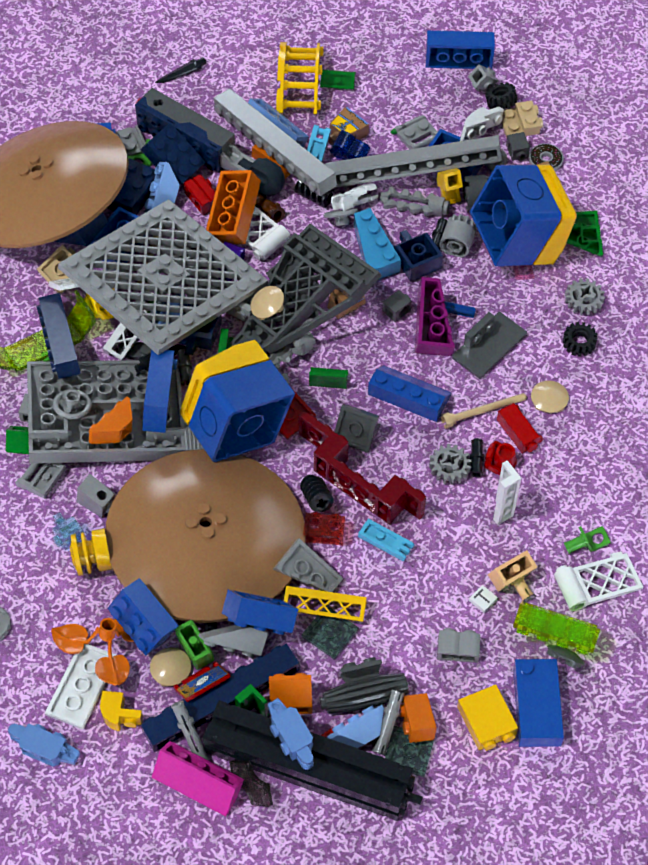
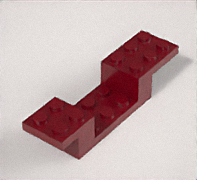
(330, 464)

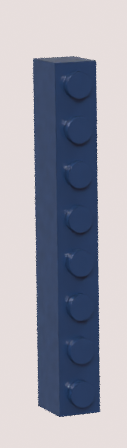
(164, 727)

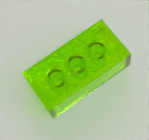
(557, 627)

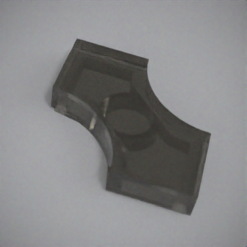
(256, 789)

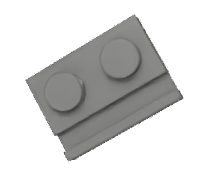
(132, 140)

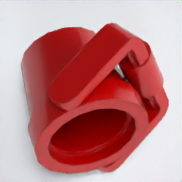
(503, 453)

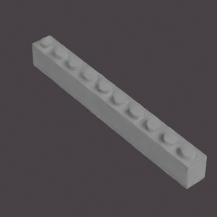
(275, 142)
(417, 161)

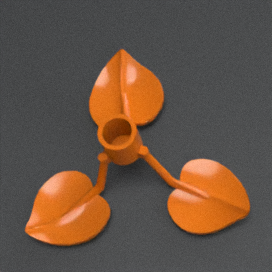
(71, 640)

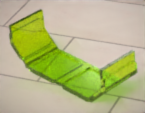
(34, 347)

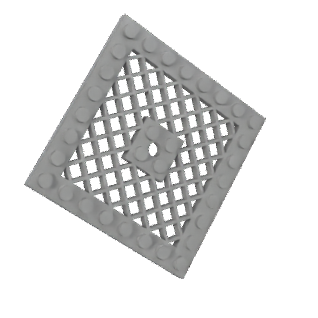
(163, 336)

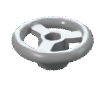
(341, 216)
(72, 398)

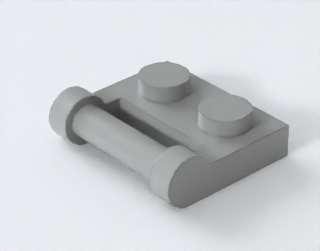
(417, 132)
(44, 479)

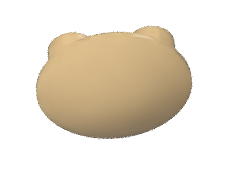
(267, 302)
(549, 396)
(170, 666)

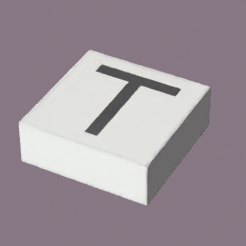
(483, 599)

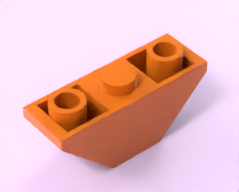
(113, 425)

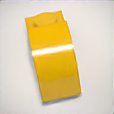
(449, 184)
(114, 713)

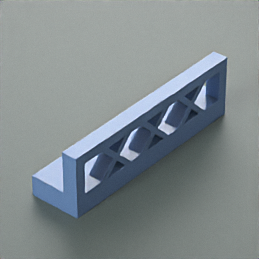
(279, 120)

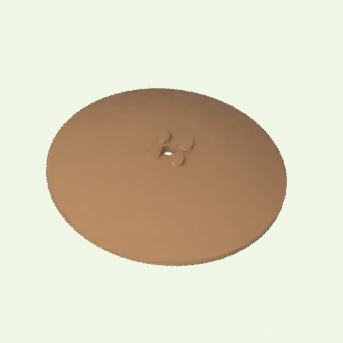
(57, 180)
(189, 567)

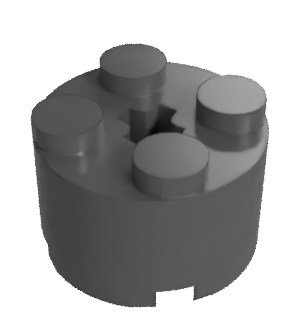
(472, 187)

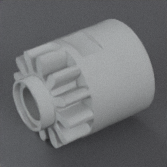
(458, 236)

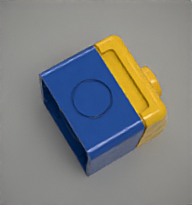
(523, 215)
(236, 401)

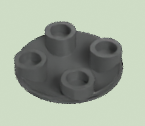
(571, 657)

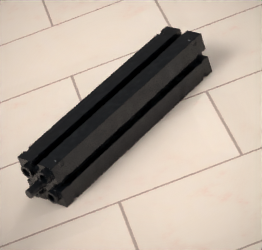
(337, 769)

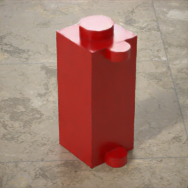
(518, 428)

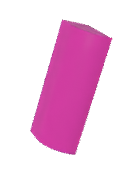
(197, 778)

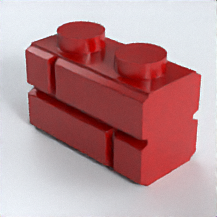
(200, 193)

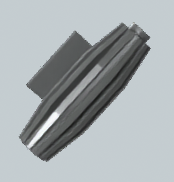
(362, 687)

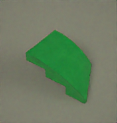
(589, 233)

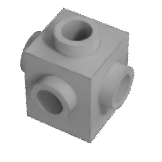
(482, 78)

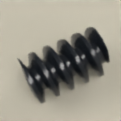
(304, 190)
(316, 493)

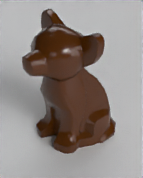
(272, 210)

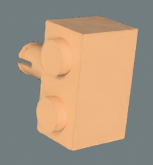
(513, 574)

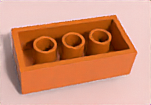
(233, 206)

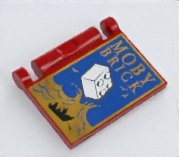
(201, 681)

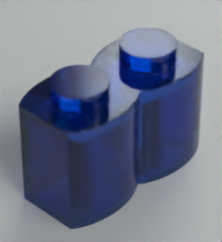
(348, 147)

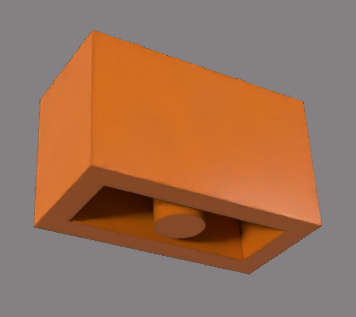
(418, 718)

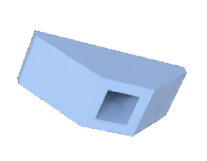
(163, 187)
(360, 729)

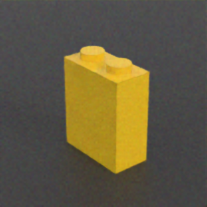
(487, 718)

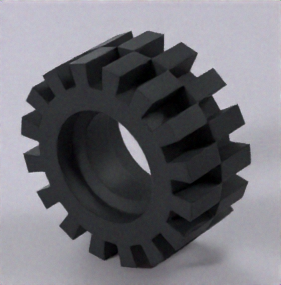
(501, 96)
(576, 347)

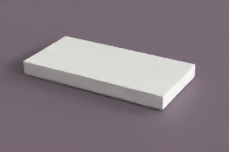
(78, 689)

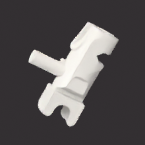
(353, 197)

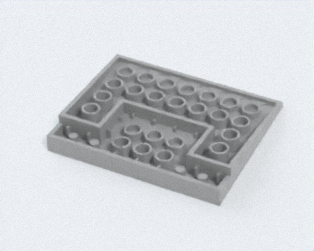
(105, 382)

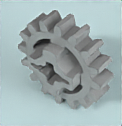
(587, 296)
(449, 465)

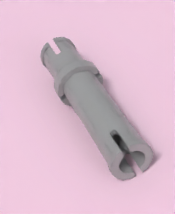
(179, 710)
(388, 722)

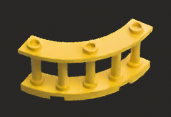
(296, 53)

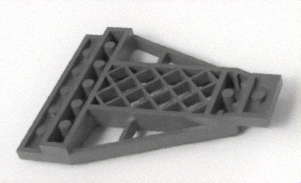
(334, 268)

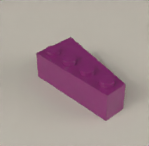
(432, 323)

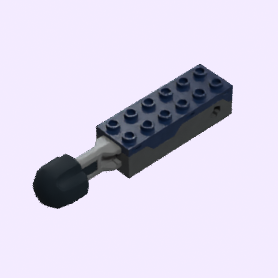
(209, 139)

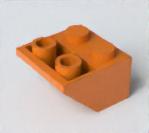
(292, 691)

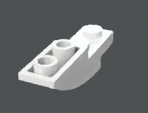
(480, 121)

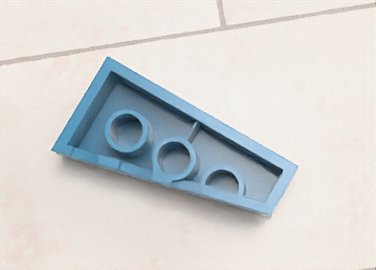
(375, 245)

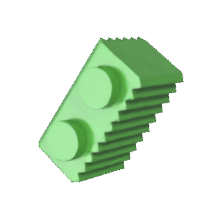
(193, 645)

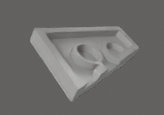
(307, 567)

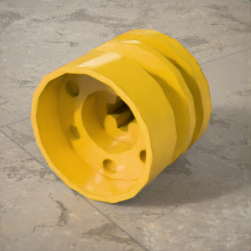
(90, 552)

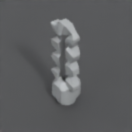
(436, 205)
(299, 347)

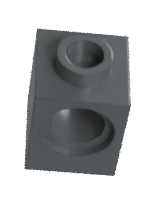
(518, 146)
(397, 305)

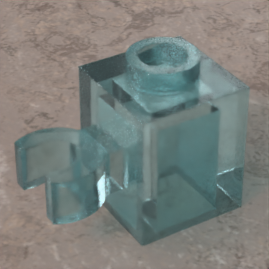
(64, 529)

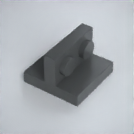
(357, 427)

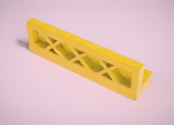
(328, 597)

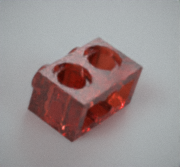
(323, 533)

